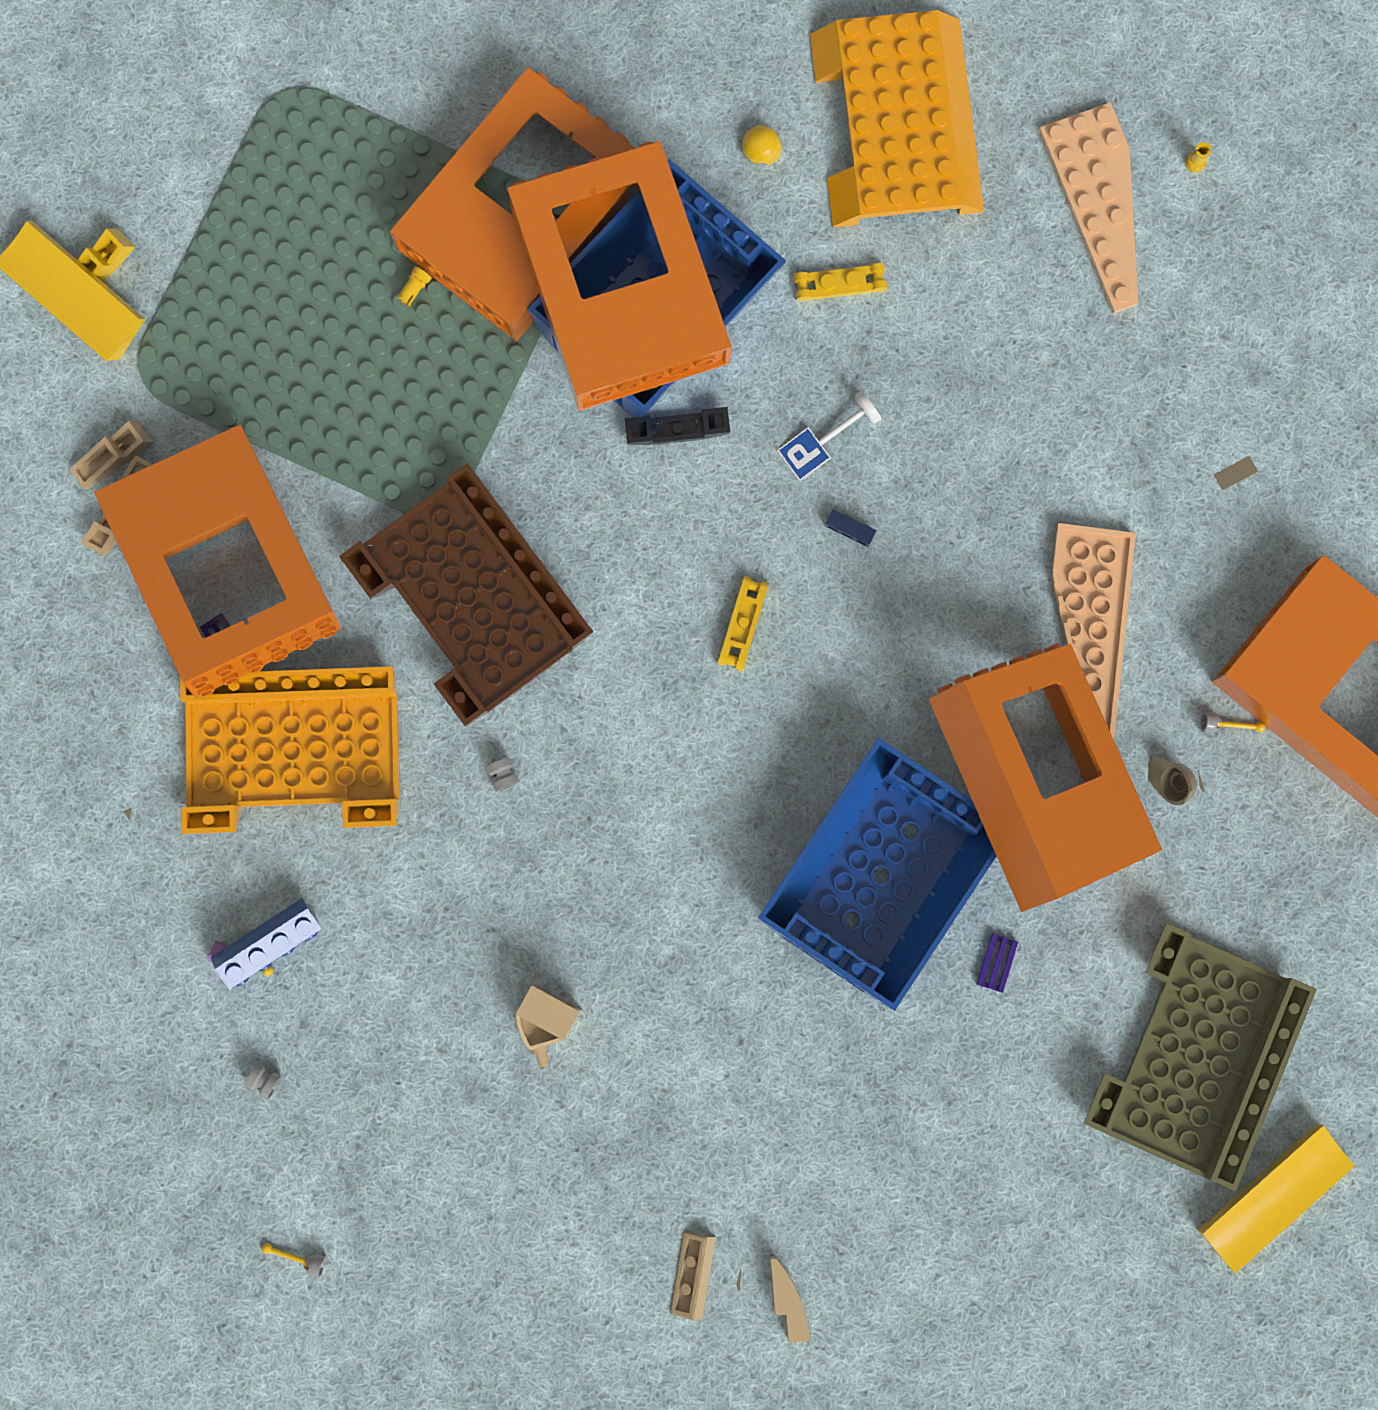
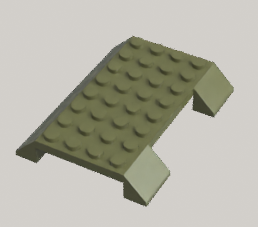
(1204, 1059)

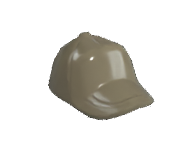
(1172, 780)

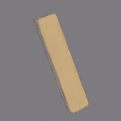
(696, 1275)

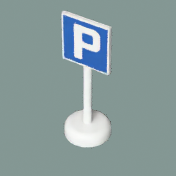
(806, 452)

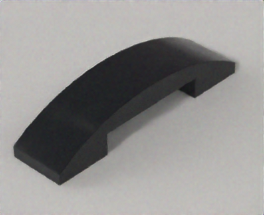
(677, 428)

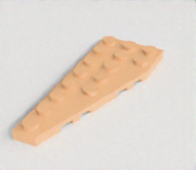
(1096, 179)
(1092, 597)

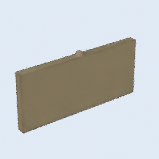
(1235, 473)

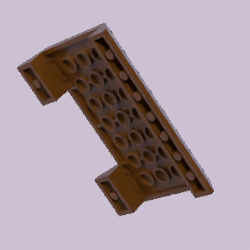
(473, 592)

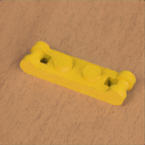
(840, 282)
(743, 623)

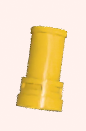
(1198, 158)
(416, 282)

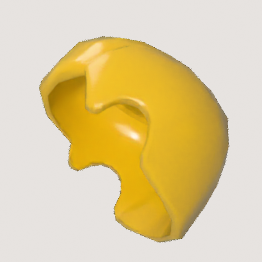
(761, 145)

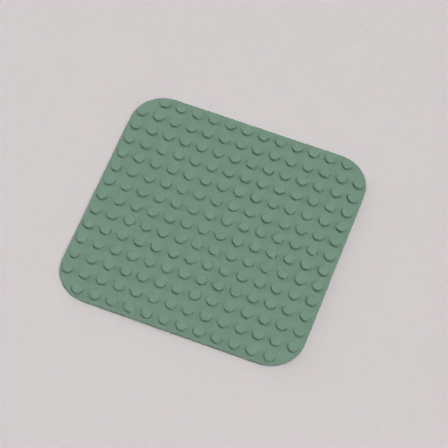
(296, 315)

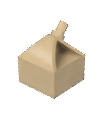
(544, 1021)

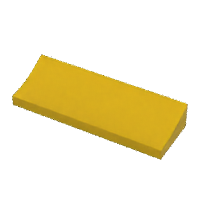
(71, 292)
(1276, 1197)

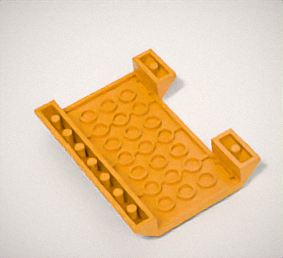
(903, 115)
(291, 744)

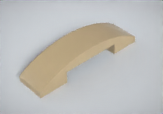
(100, 536)

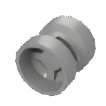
(502, 774)
(261, 1080)

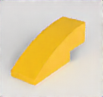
(107, 253)

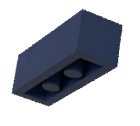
(850, 528)

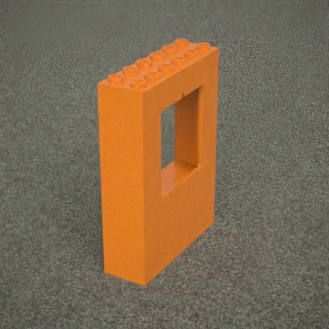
(472, 240)
(634, 333)
(192, 501)
(1298, 660)
(1055, 841)

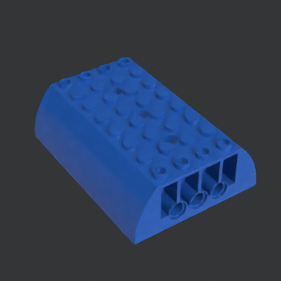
(629, 253)
(925, 882)

